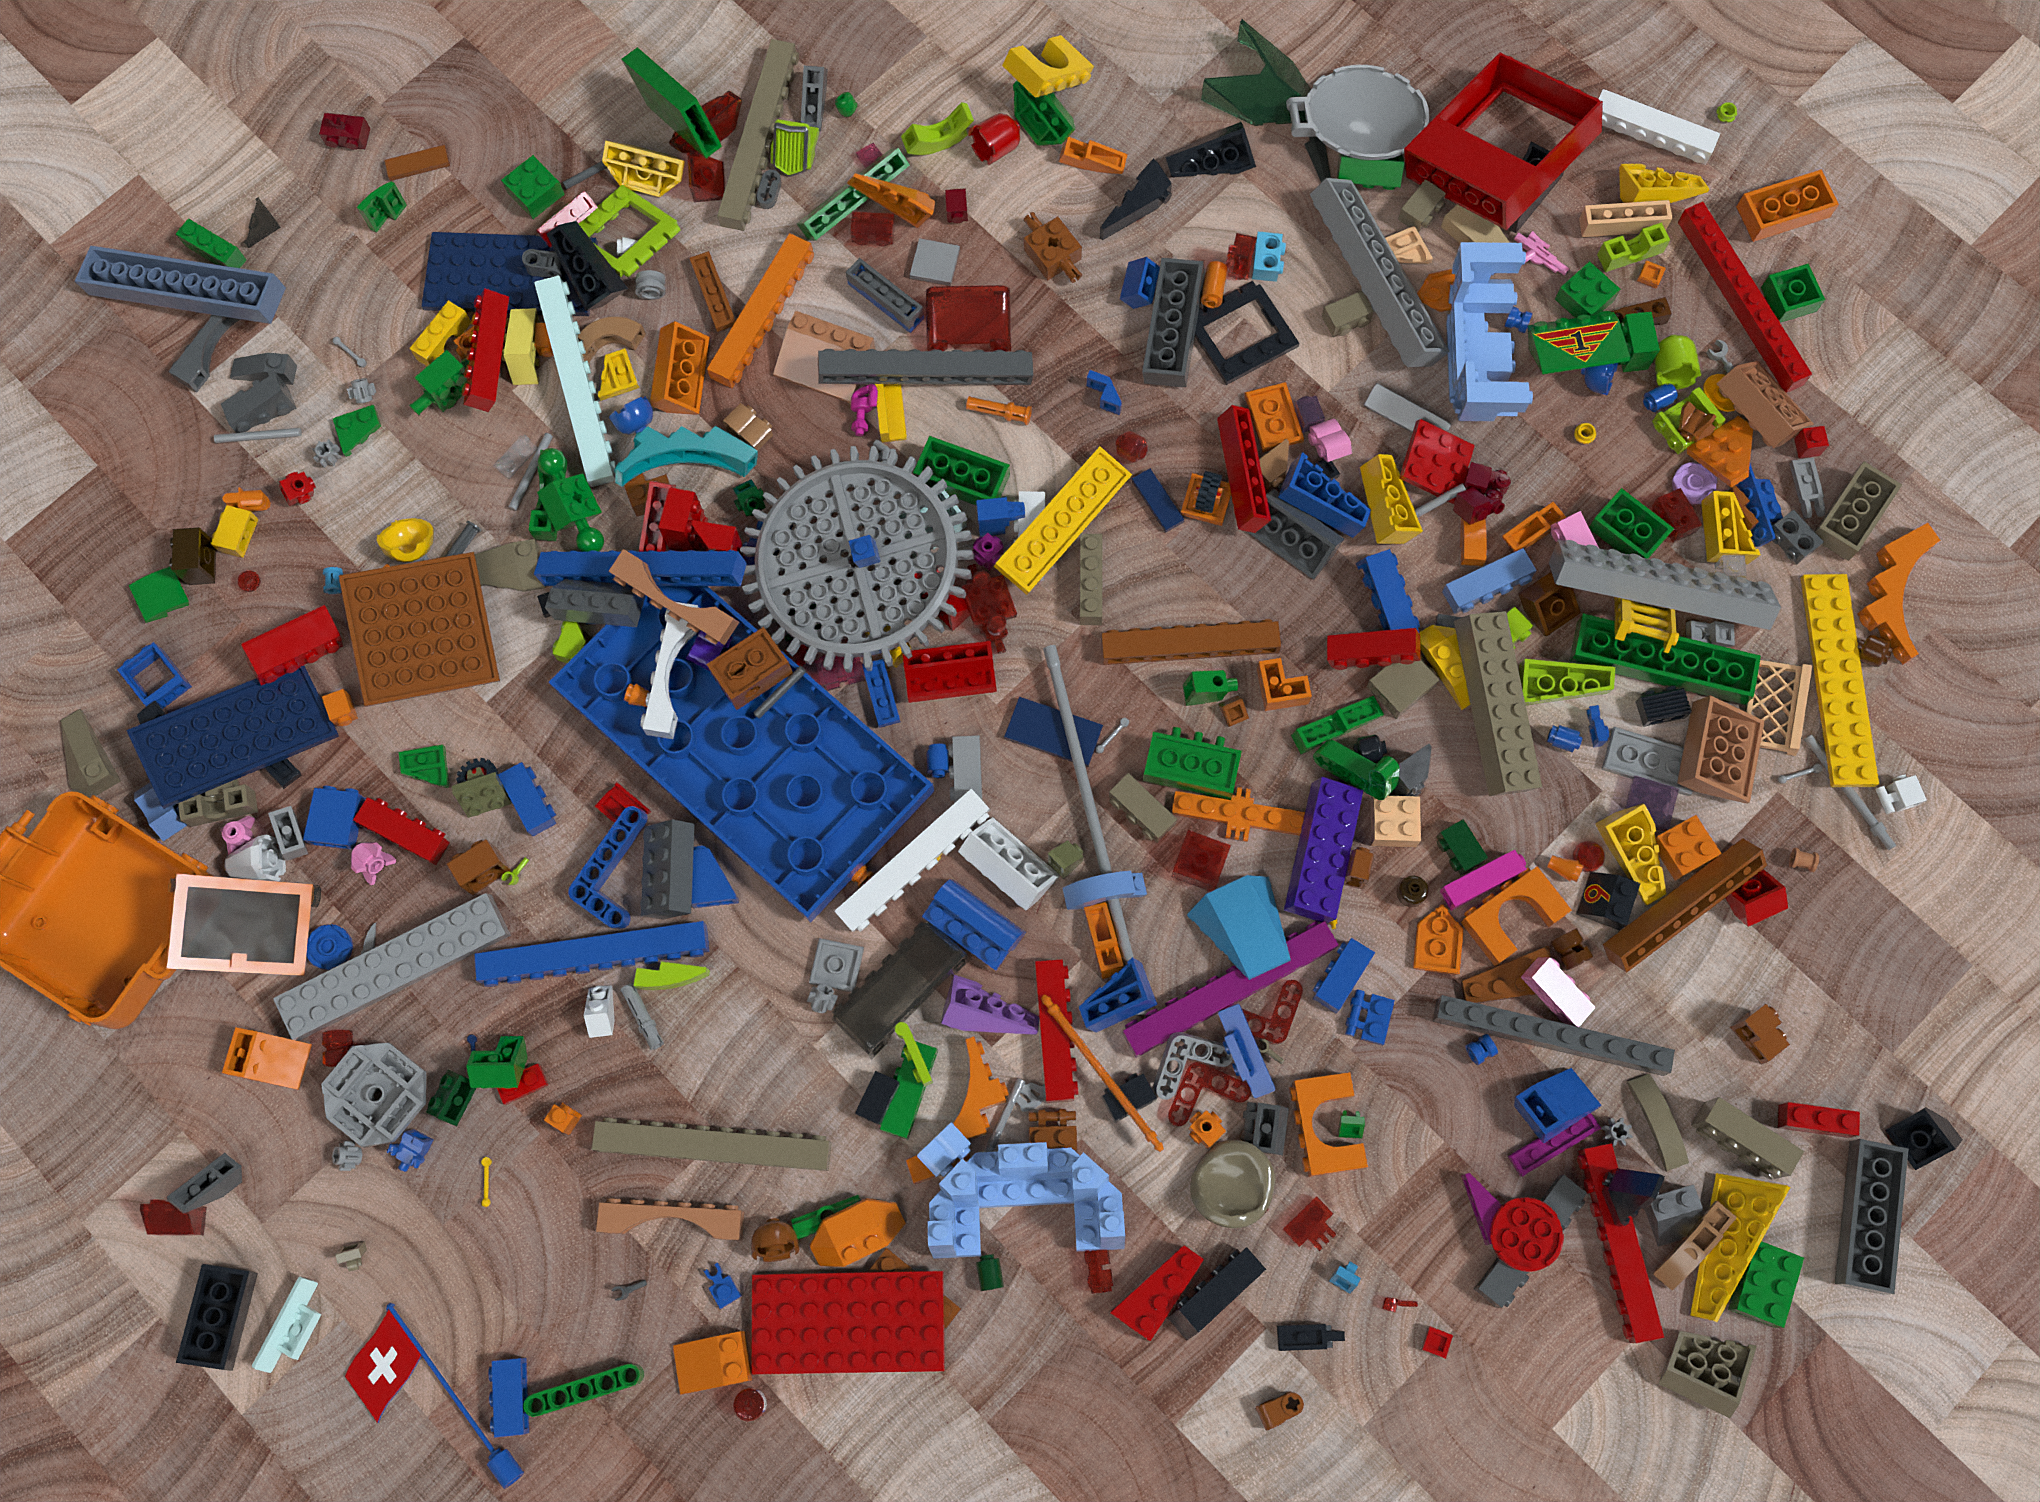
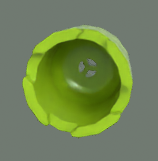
(1677, 362)

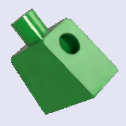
(1207, 687)

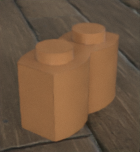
(748, 427)

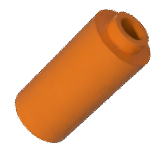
(1214, 284)

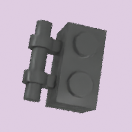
(1269, 1127)

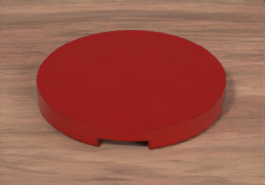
(1526, 1234)

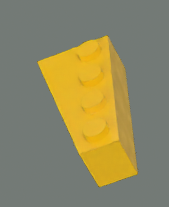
(1389, 502)

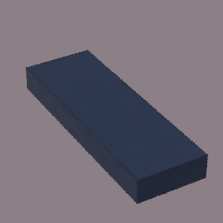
(1157, 500)

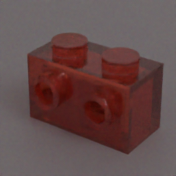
(1241, 256)
(1678, 513)

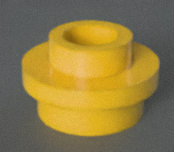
(1587, 428)

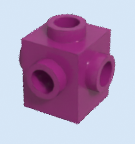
(988, 557)

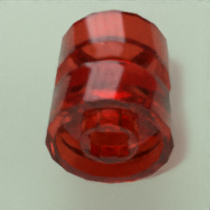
(337, 1045)

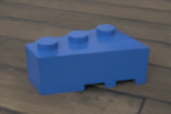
(1119, 998)

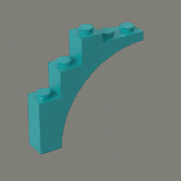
(684, 446)

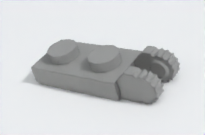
(1808, 486)

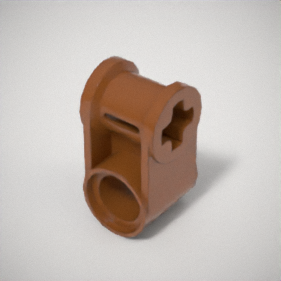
(1274, 1411)

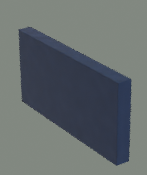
(1043, 730)

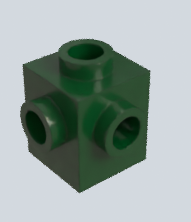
(748, 497)

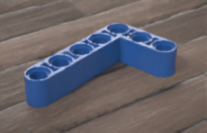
(605, 868)

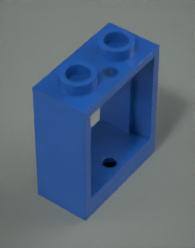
(166, 693)

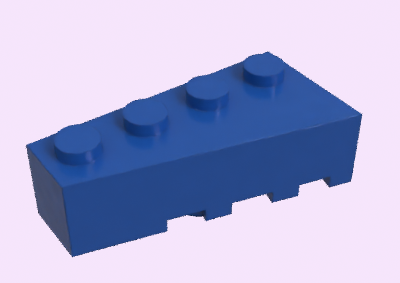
(1388, 591)

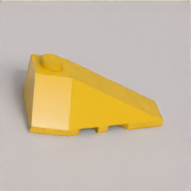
(1649, 185)
(1633, 844)

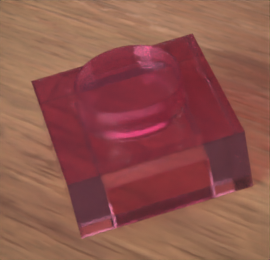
(868, 154)

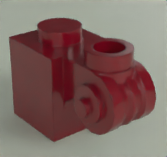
(1484, 477)
(1475, 507)

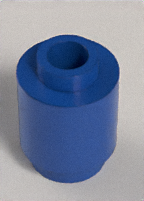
(1660, 397)
(1564, 738)
(937, 760)

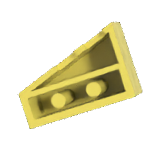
(520, 346)

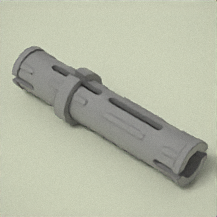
(643, 1019)

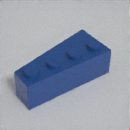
(1322, 497)

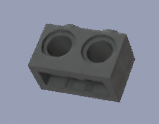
(1798, 533)

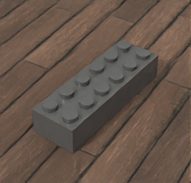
(1173, 322)
(1871, 1217)

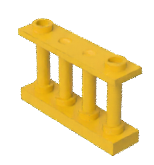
(1626, 617)

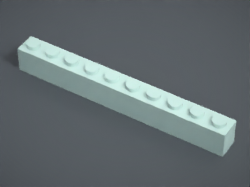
(575, 381)

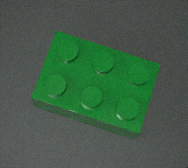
(1630, 526)
(1767, 1286)

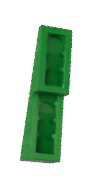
(1337, 724)

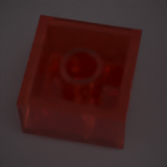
(1200, 861)

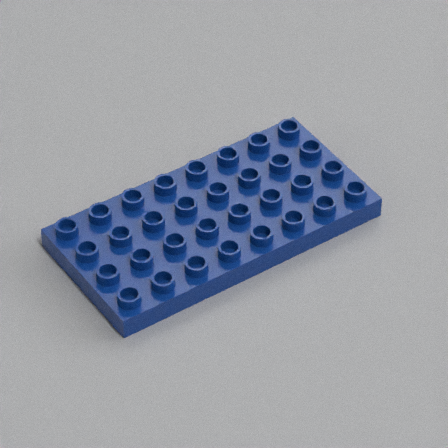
(789, 793)

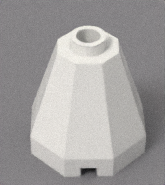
(256, 860)

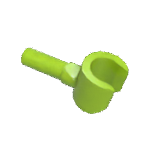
(515, 872)

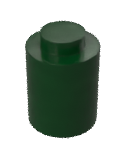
(989, 1273)

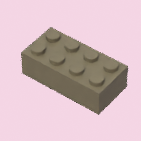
(1857, 510)
(1747, 1139)

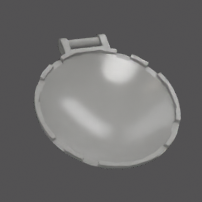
(1361, 112)

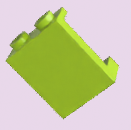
(1669, 421)

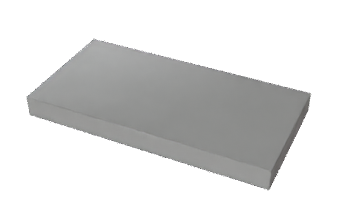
(1645, 757)

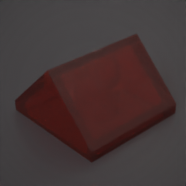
(705, 177)

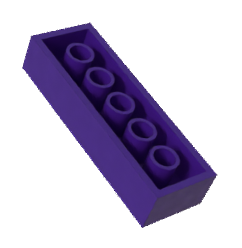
(1323, 850)

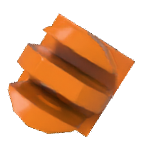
(248, 500)

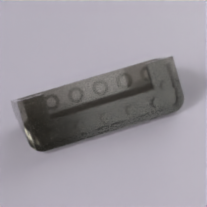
(898, 987)

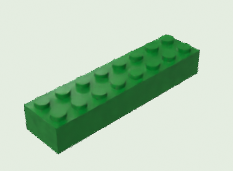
(1688, 665)

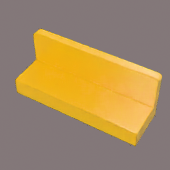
(891, 413)

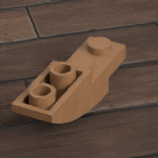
(1694, 1246)

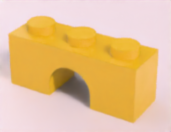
(448, 322)

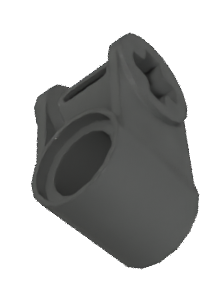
(546, 266)

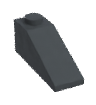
(813, 95)
(257, 367)
(208, 1184)

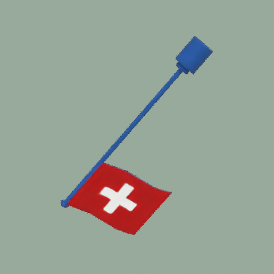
(387, 1365)

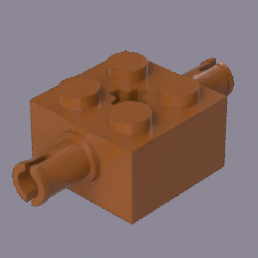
(1052, 248)

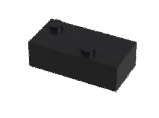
(217, 1317)

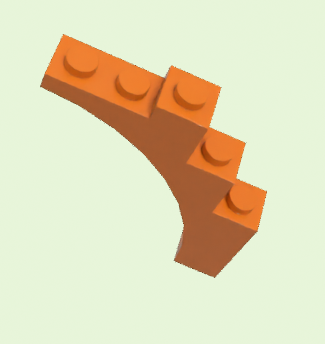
(1889, 586)
(980, 1096)

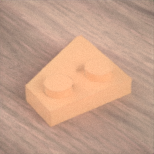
(1409, 247)

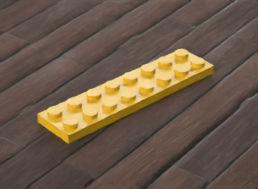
(1062, 520)

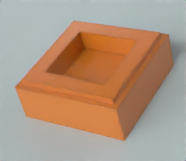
(1651, 274)

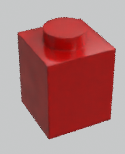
(1811, 442)

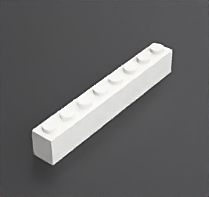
(912, 860)

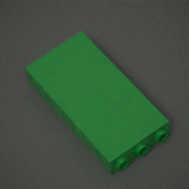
(672, 102)

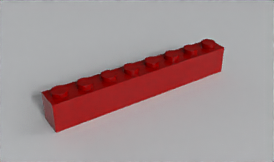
(1621, 1252)

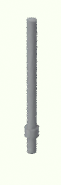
(1877, 829)

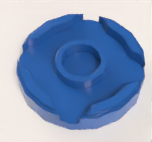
(329, 946)

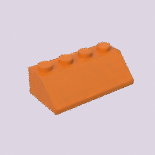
(679, 369)

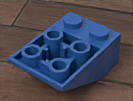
(1555, 1104)

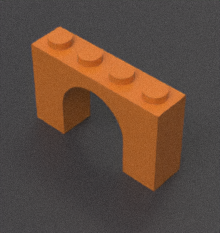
(1531, 888)
(1319, 1157)

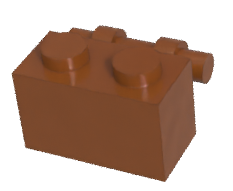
(1055, 1136)

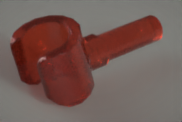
(1390, 1304)

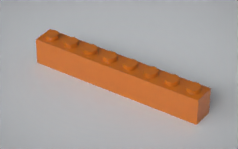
(760, 311)

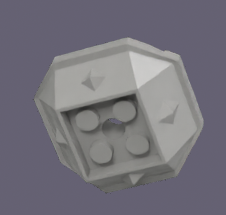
(352, 1087)

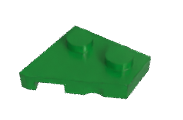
(356, 427)
(426, 765)

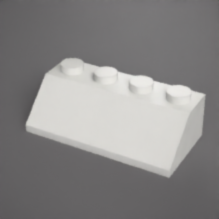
(1008, 863)

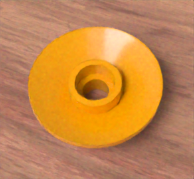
(1712, 391)

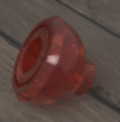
(1590, 855)

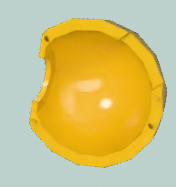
(406, 539)

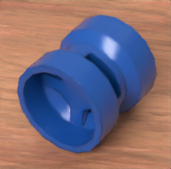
(1518, 319)
(1481, 1049)

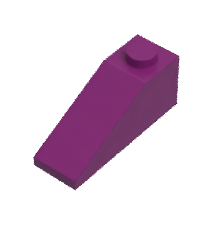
(1482, 1203)

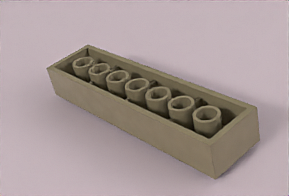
(1497, 703)

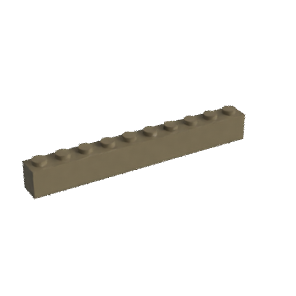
(758, 135)
(712, 1145)

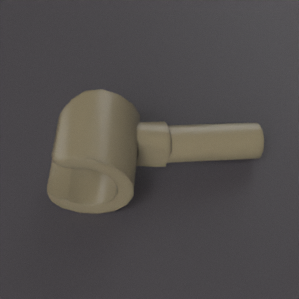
(1269, 1052)

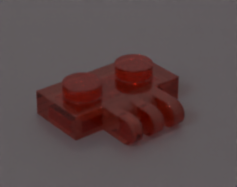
(1310, 1225)

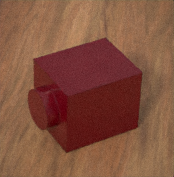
(956, 205)

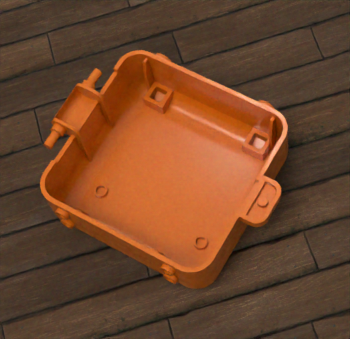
(88, 908)

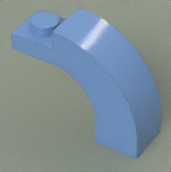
(1104, 888)

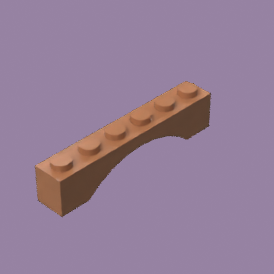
(710, 620)
(621, 1218)

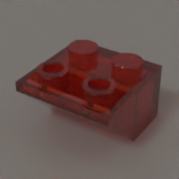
(165, 1219)

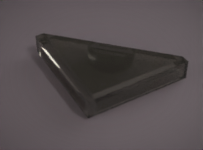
(261, 224)

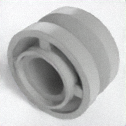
(650, 284)

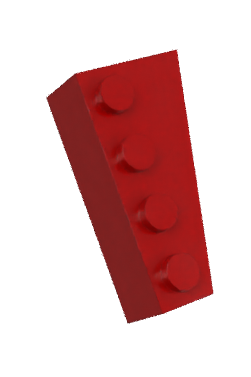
(1154, 1298)

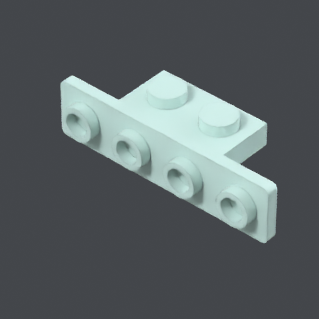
(290, 1328)

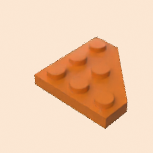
(1726, 451)

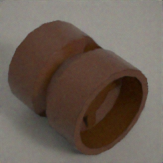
(1571, 949)

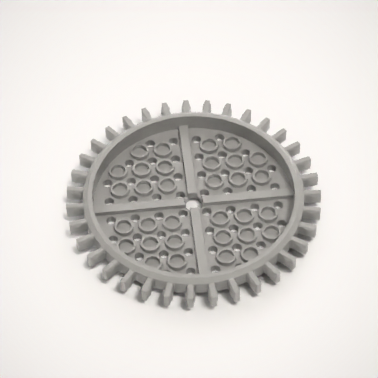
(792, 510)

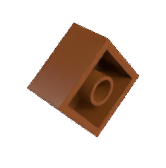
(478, 866)

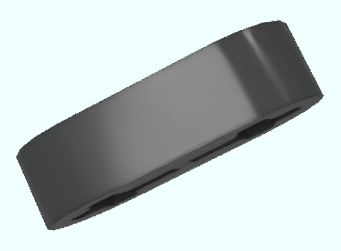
(773, 190)

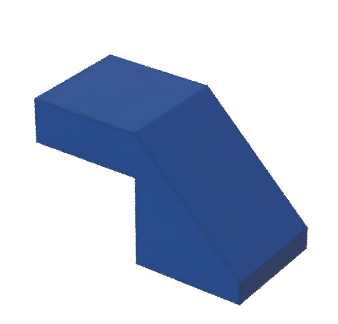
(1109, 400)

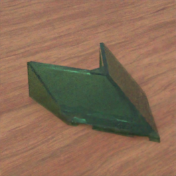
(1259, 96)

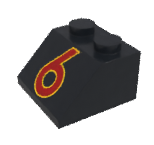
(1608, 899)

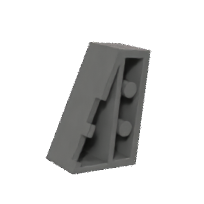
(258, 404)

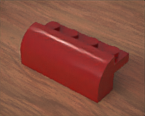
(950, 671)

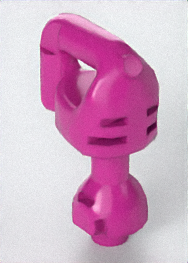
(863, 405)

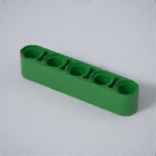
(572, 1393)

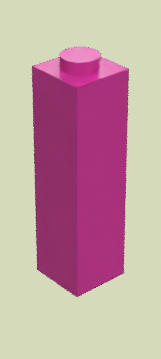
(1483, 879)

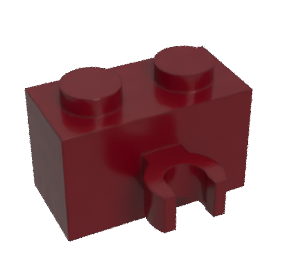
(344, 131)

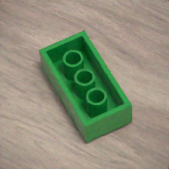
(964, 471)

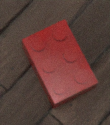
(676, 520)

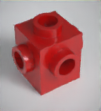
(297, 488)

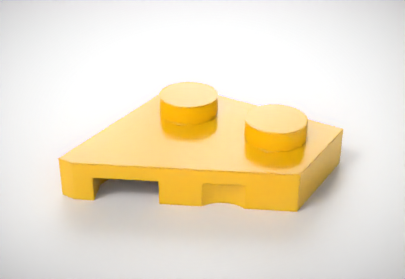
(617, 375)

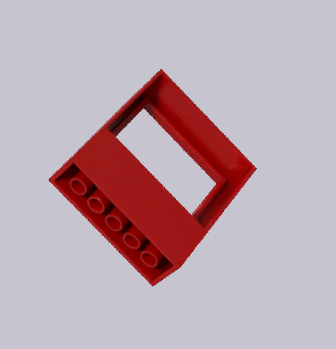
(1483, 175)

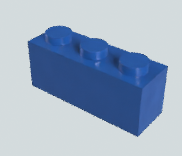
(528, 798)
(1342, 975)
(508, 1397)

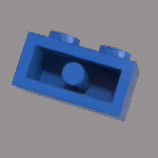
(1140, 282)

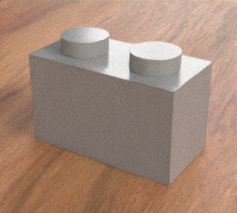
(288, 833)

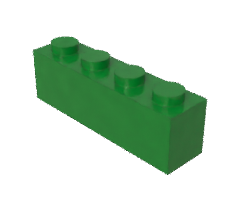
(908, 1097)

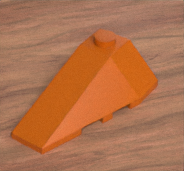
(903, 201)

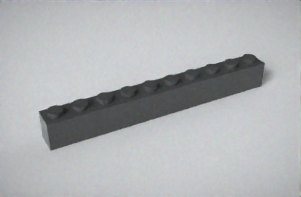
(925, 367)
(1554, 1035)

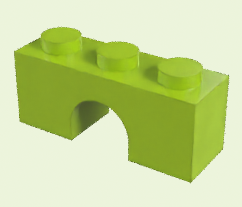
(1619, 253)

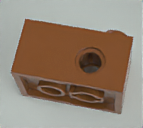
(750, 668)

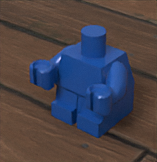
(411, 1149)

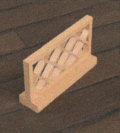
(1797, 705)

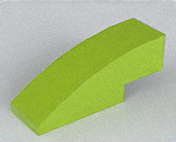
(669, 976)

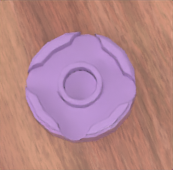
(1694, 481)

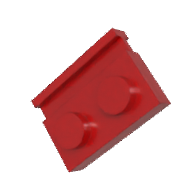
(616, 801)

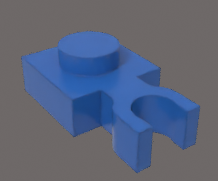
(1598, 732)
(724, 1289)

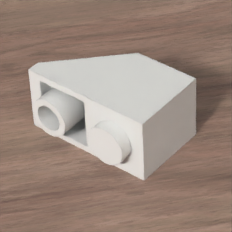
(599, 1011)

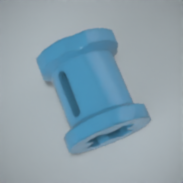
(332, 581)

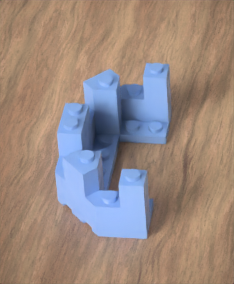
(1477, 356)
(1024, 1177)

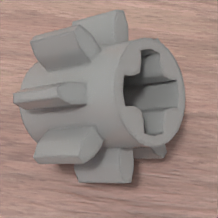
(361, 390)
(326, 453)
(822, 998)
(1622, 1128)
(347, 1156)

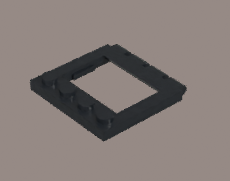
(1256, 355)

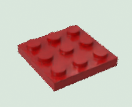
(1436, 459)

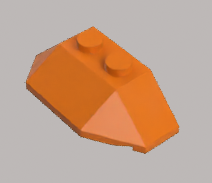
(856, 1232)

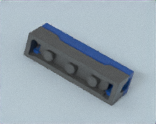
(885, 295)

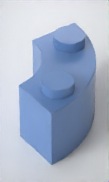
(163, 821)

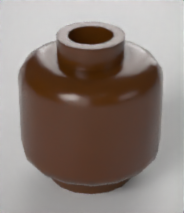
(1874, 651)

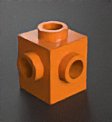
(1209, 1137)

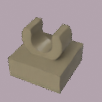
(351, 1255)

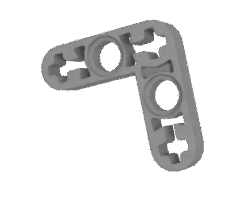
(1185, 1051)

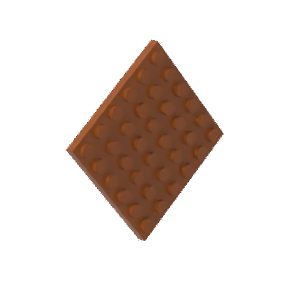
(419, 629)

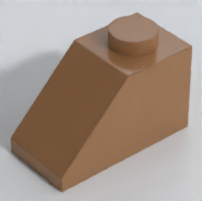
(1275, 465)

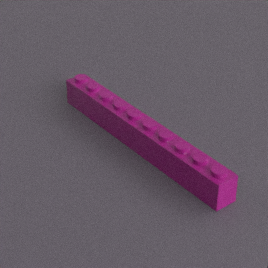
(1224, 992)

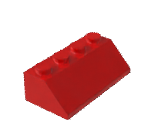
(292, 645)

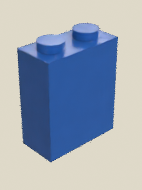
(332, 817)

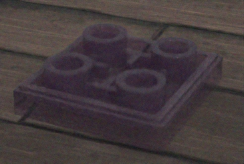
(1657, 797)

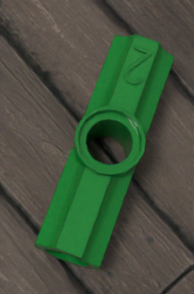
(809, 1223)

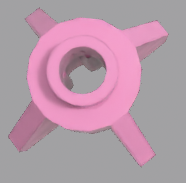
(237, 833)
(370, 860)

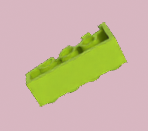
(1560, 681)

